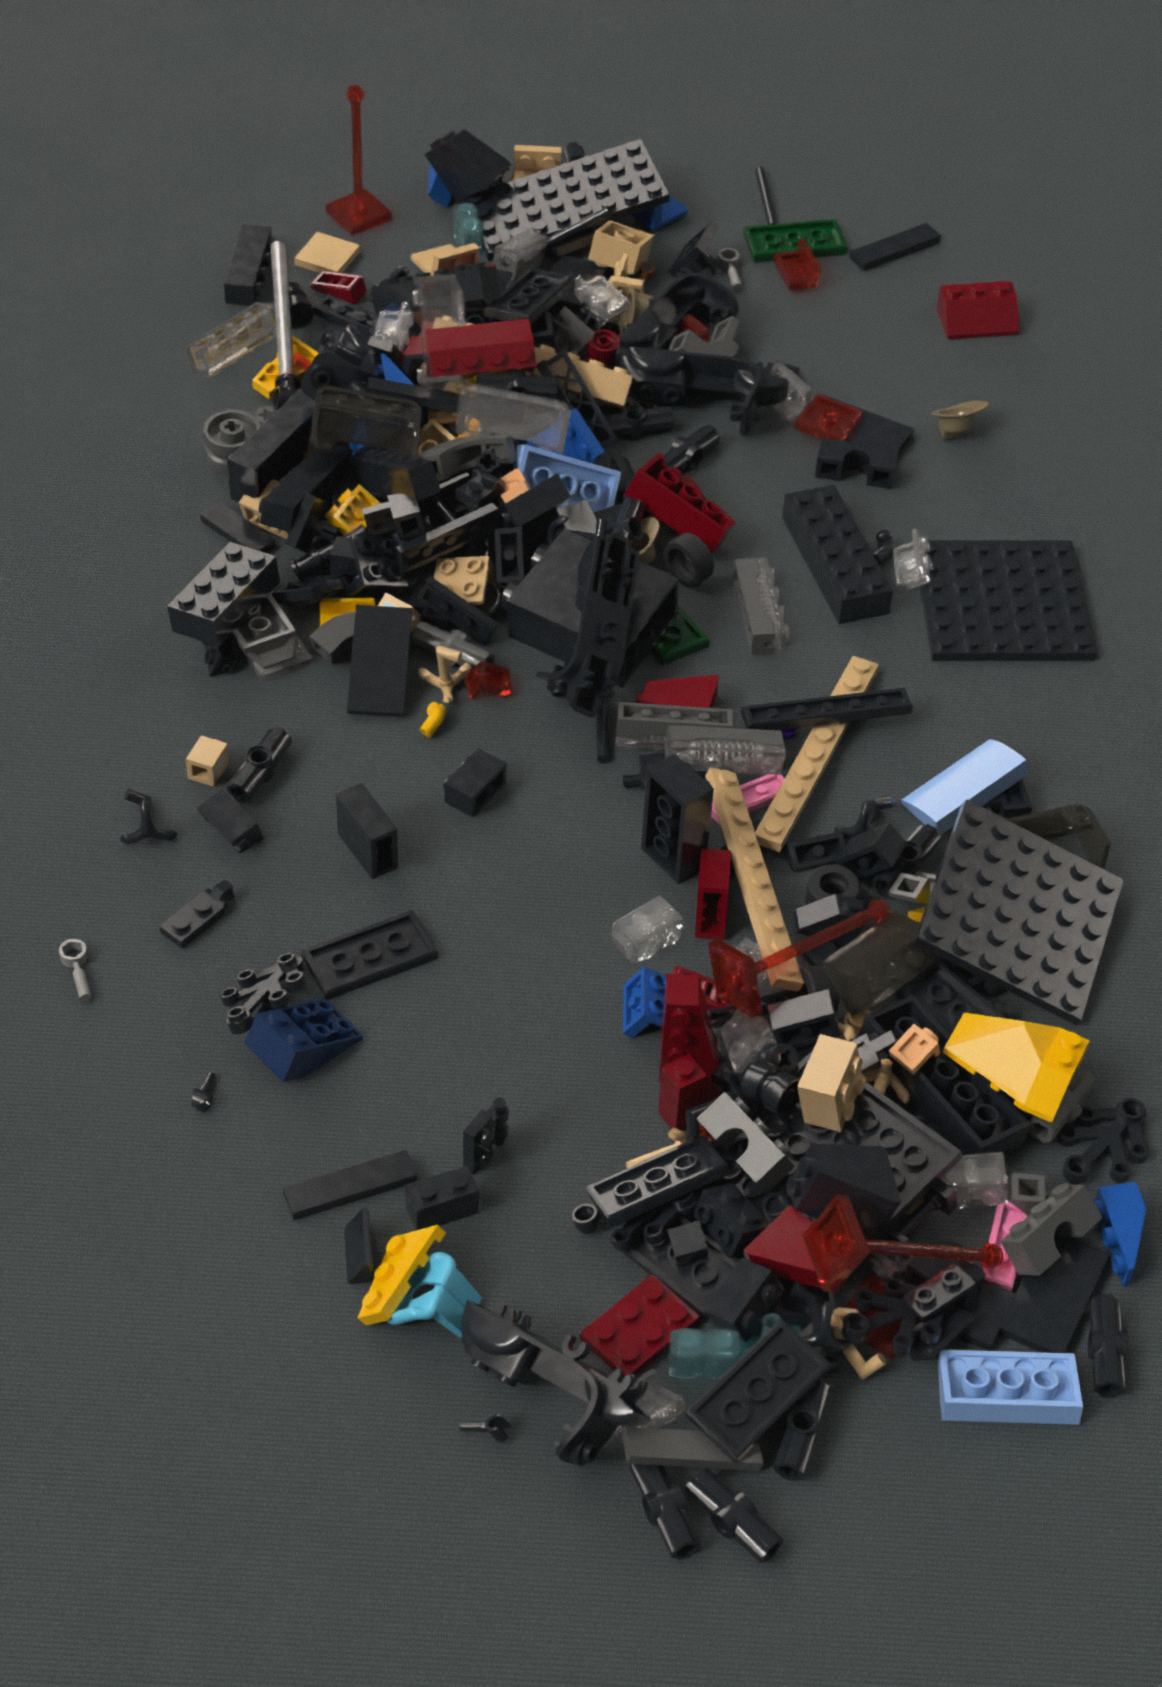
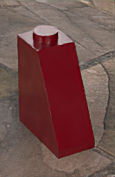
(686, 691)
(712, 894)
(682, 1088)
(784, 1249)

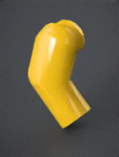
(436, 716)

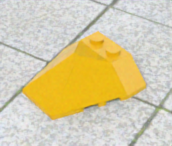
(1020, 1058)

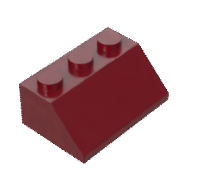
(978, 310)

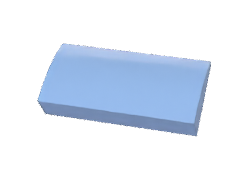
(579, 477)
(974, 777)
(1009, 1387)

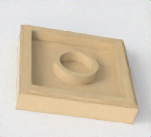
(326, 254)

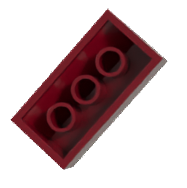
(481, 349)

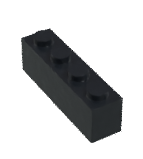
(248, 265)

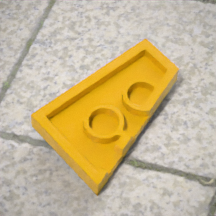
(265, 380)
(402, 1258)

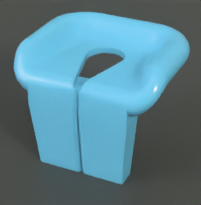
(442, 1303)

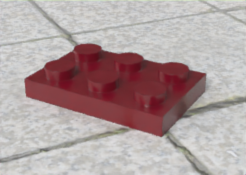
(638, 1327)

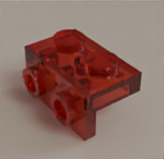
(798, 267)

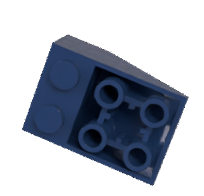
(300, 1038)

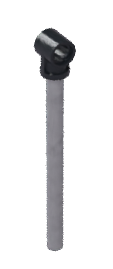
(287, 382)

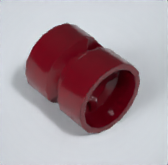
(603, 348)

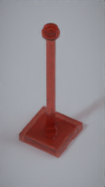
(360, 209)
(737, 972)
(839, 1246)

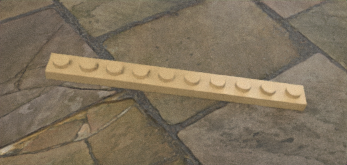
(811, 762)
(753, 877)

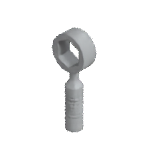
(730, 264)
(75, 962)

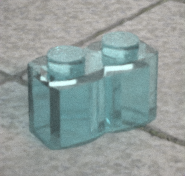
(467, 226)
(701, 1353)

